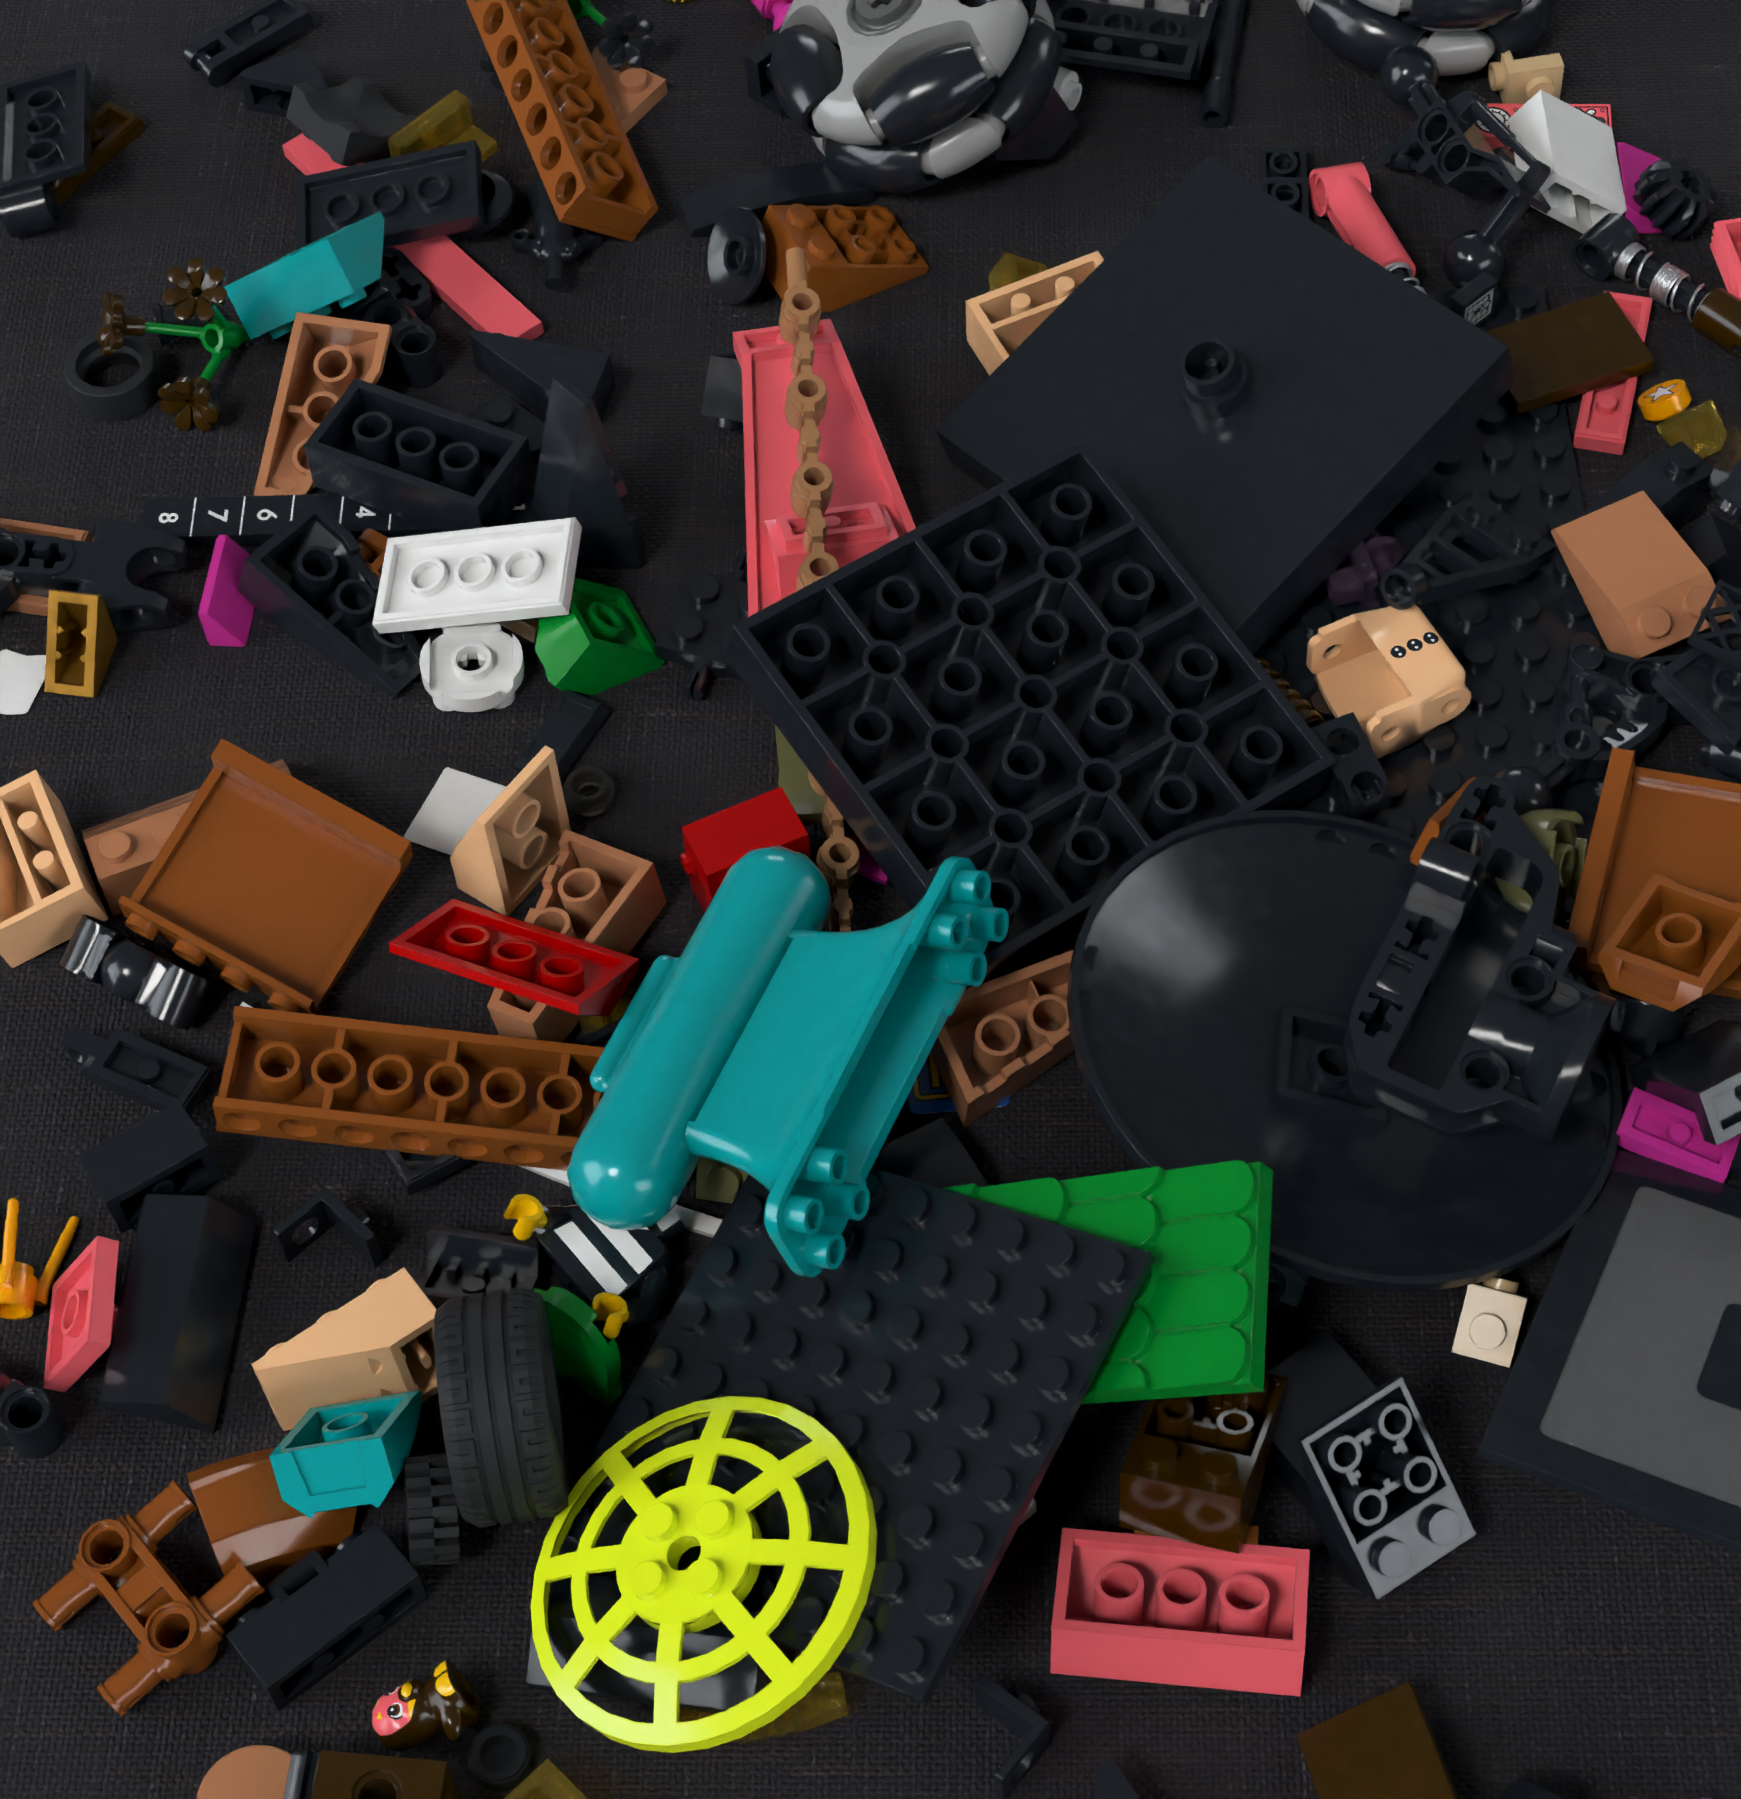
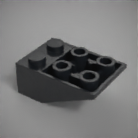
(1381, 1491)

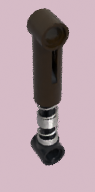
(1615, 251)

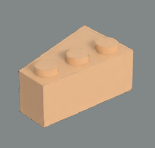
(41, 872)

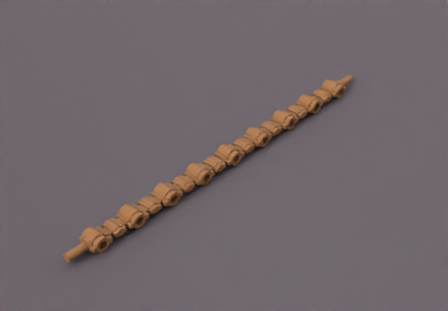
(809, 499)

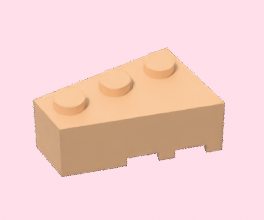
(1008, 315)

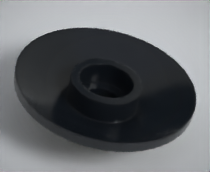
(736, 255)

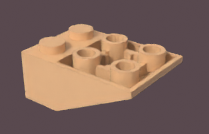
(355, 1353)

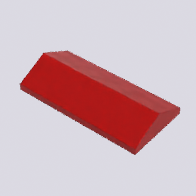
(519, 958)

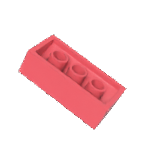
(1180, 1612)

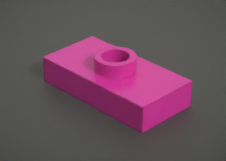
(1672, 1136)

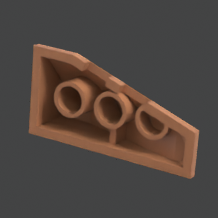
(317, 370)

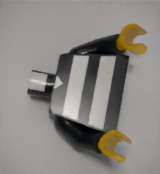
(610, 1269)

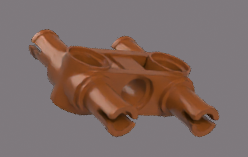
(148, 1597)

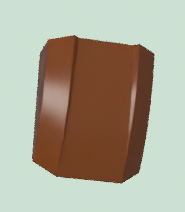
(1672, 945)
(252, 1522)

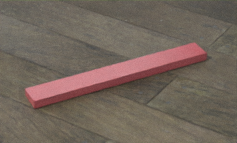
(443, 265)

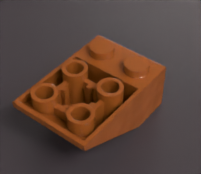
(846, 249)

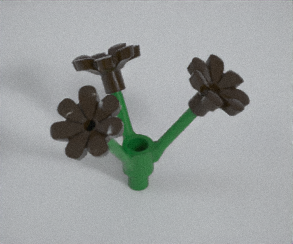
(193, 294)

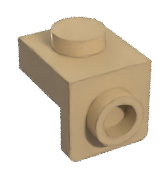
(1523, 78)
(1490, 1321)

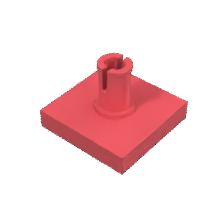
(81, 1314)

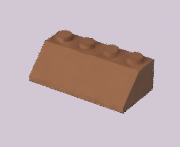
(129, 844)

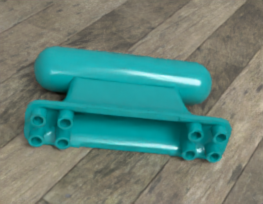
(779, 1050)

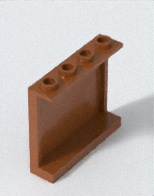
(1659, 826)
(268, 882)

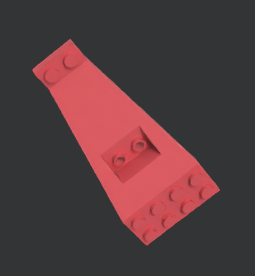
(865, 498)

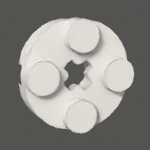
(477, 689)

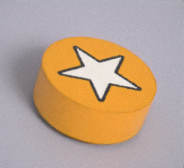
(1664, 400)

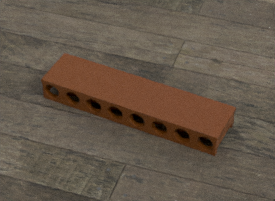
(565, 115)
(405, 1088)

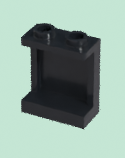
(1700, 1075)

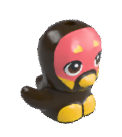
(418, 1708)

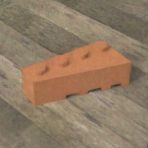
(590, 896)
(1004, 1036)

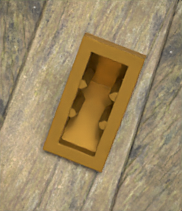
(77, 643)

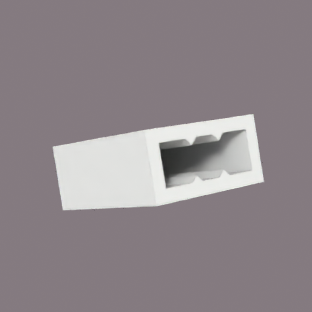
(1581, 158)

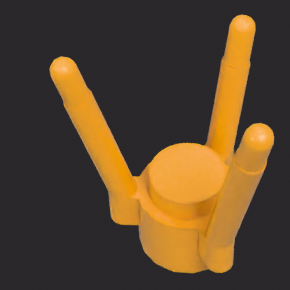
(17, 1284)

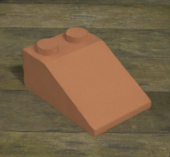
(1637, 577)

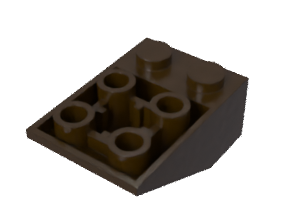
(1200, 1466)

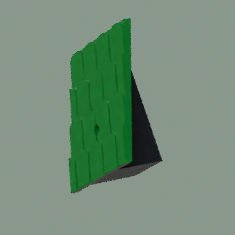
(1206, 1294)

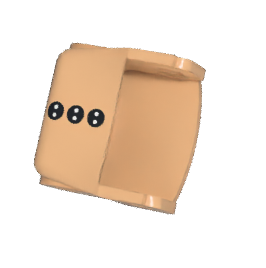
(1390, 674)

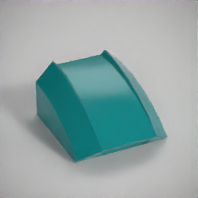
(346, 1452)

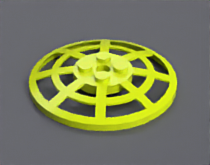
(713, 1584)

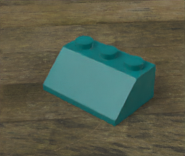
(310, 279)

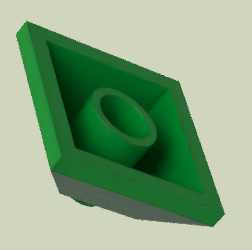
(596, 643)

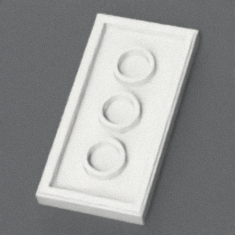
(477, 576)

